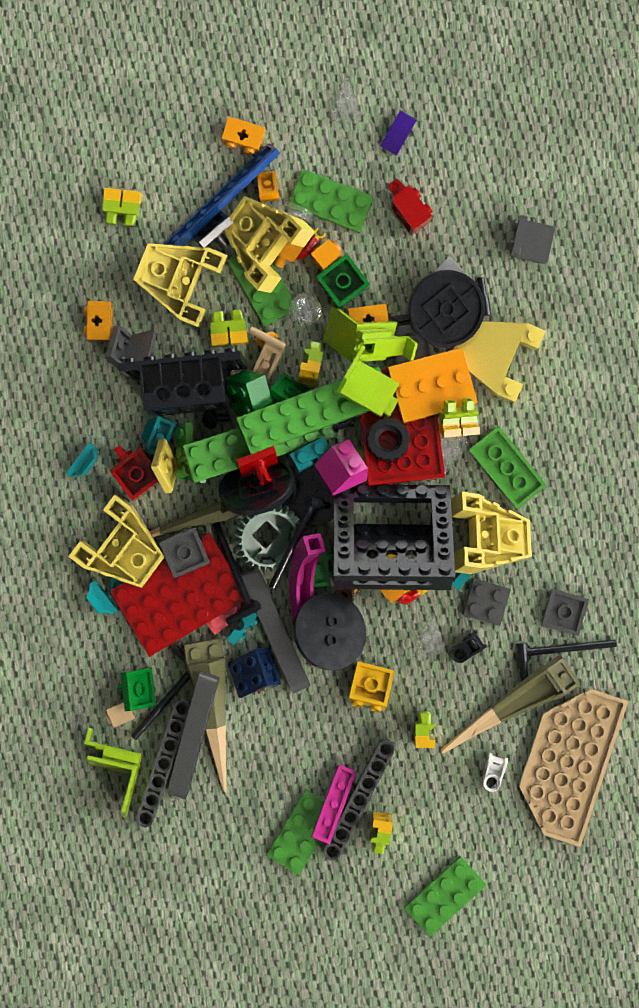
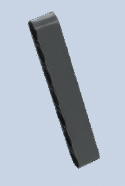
(276, 630)
(193, 735)
(158, 770)
(366, 792)

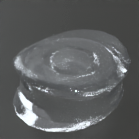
(298, 212)
(305, 309)

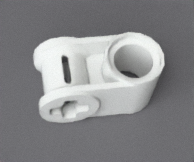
(494, 770)

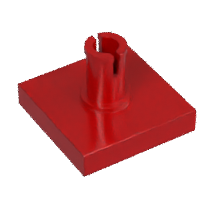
(258, 463)

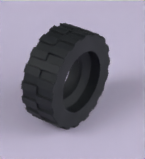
(388, 454)

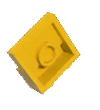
(371, 686)

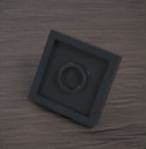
(213, 231)

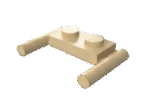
(269, 355)

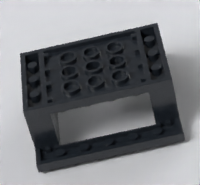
(182, 383)
(429, 543)

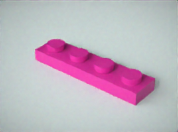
(333, 804)

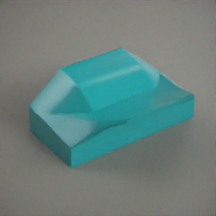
(157, 429)
(84, 462)
(100, 600)

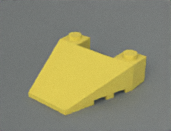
(259, 237)
(172, 274)
(492, 351)
(494, 534)
(129, 550)

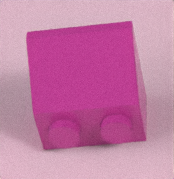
(341, 468)

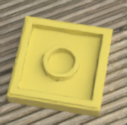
(164, 465)

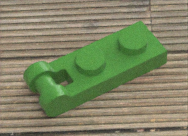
(183, 435)

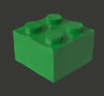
(343, 281)
(248, 392)

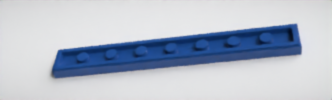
(223, 196)

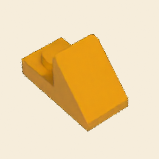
(267, 186)

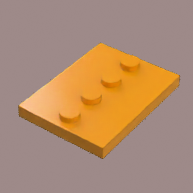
(431, 381)

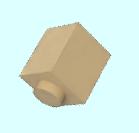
(117, 715)

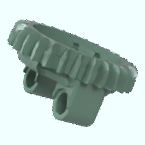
(252, 549)

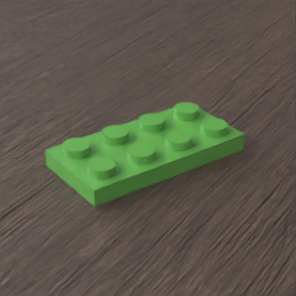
(332, 200)
(267, 305)
(507, 467)
(294, 842)
(445, 896)

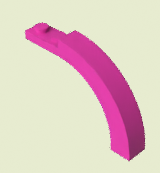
(302, 570)

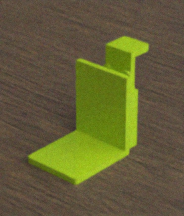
(378, 337)
(369, 388)
(118, 761)

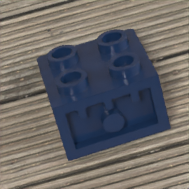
(254, 672)

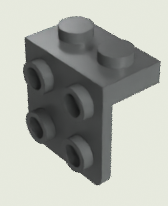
(531, 240)
(125, 346)

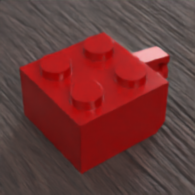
(409, 207)
(134, 472)

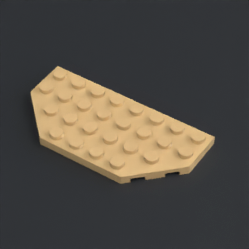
(570, 762)

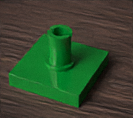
(286, 388)
(137, 689)

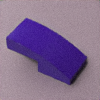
(398, 132)

